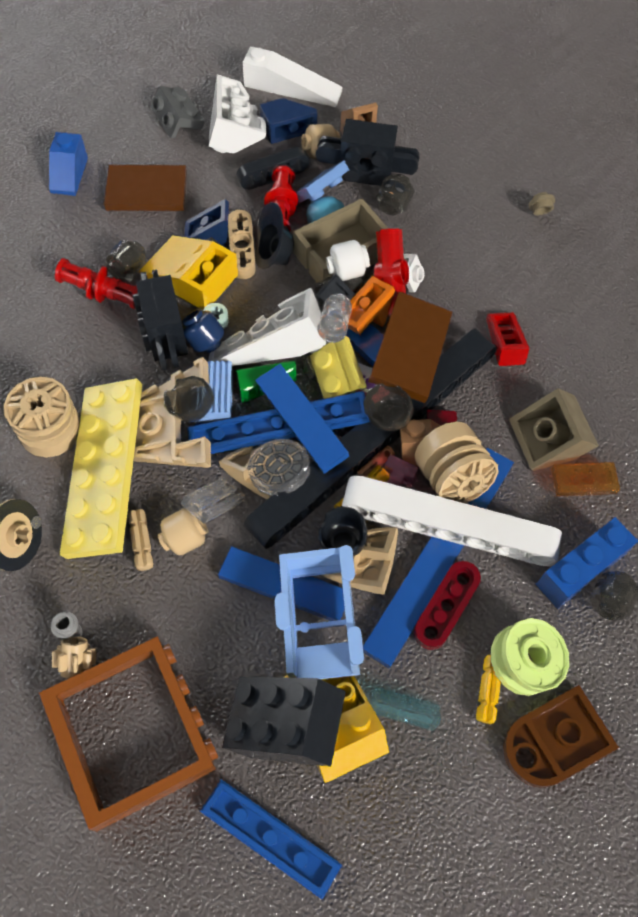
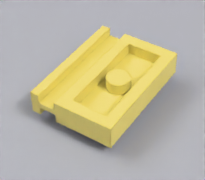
(337, 369)

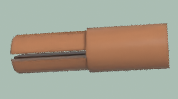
(378, 459)

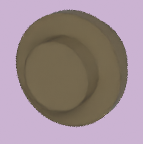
(542, 203)

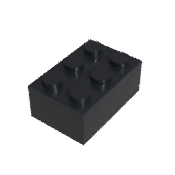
(285, 719)

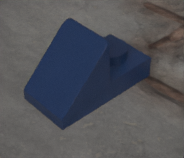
(210, 223)

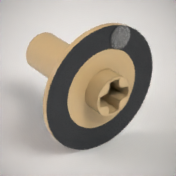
(18, 534)

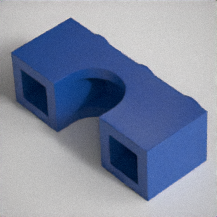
(586, 562)

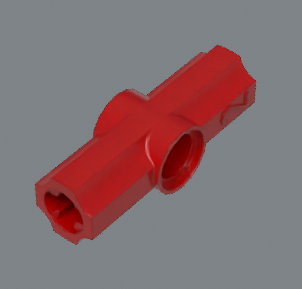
(391, 264)

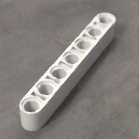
(453, 521)

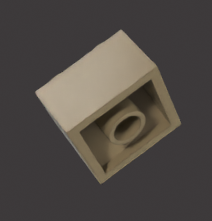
(553, 430)

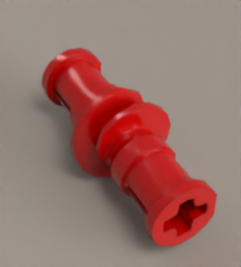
(283, 193)
(96, 284)

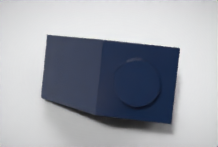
(286, 119)

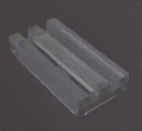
(208, 496)

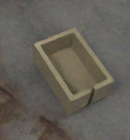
(349, 223)

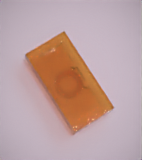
(585, 479)

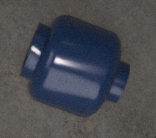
(202, 331)

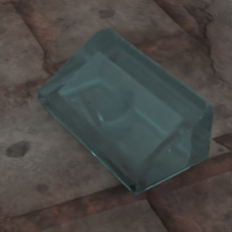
(405, 709)

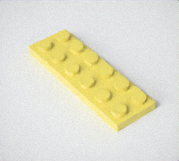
(102, 470)

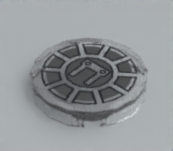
(279, 466)

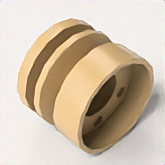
(42, 416)
(456, 462)

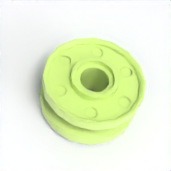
(545, 648)

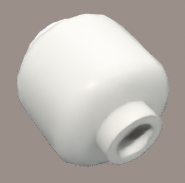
(348, 260)

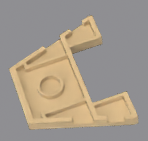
(160, 433)

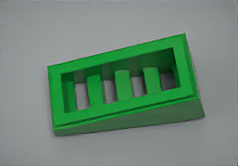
(246, 379)

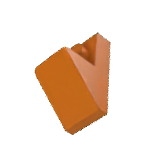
(370, 305)

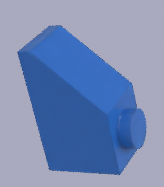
(66, 163)

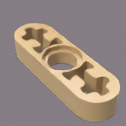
(246, 235)

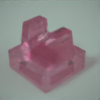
(400, 472)

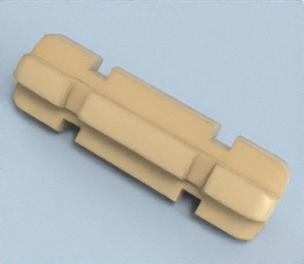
(140, 540)

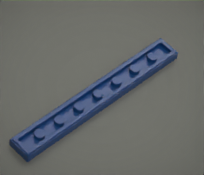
(421, 584)

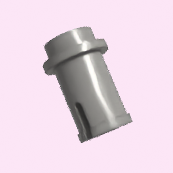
(66, 625)

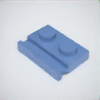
(329, 177)

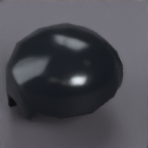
(343, 527)

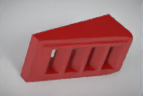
(509, 339)

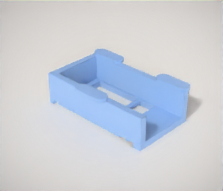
(320, 660)

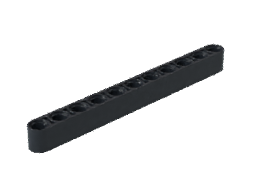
(285, 511)

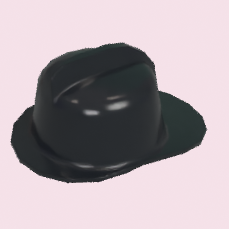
(273, 238)

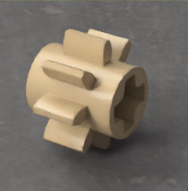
(73, 656)

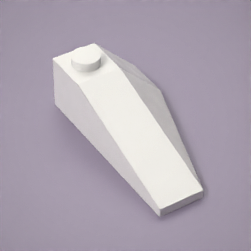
(279, 75)
(233, 118)
(278, 336)

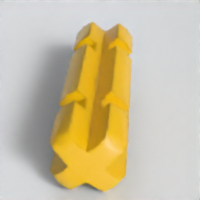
(488, 694)

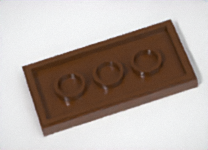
(411, 346)

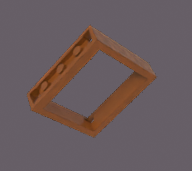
(73, 756)

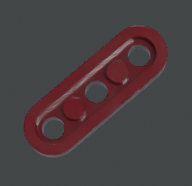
(456, 595)

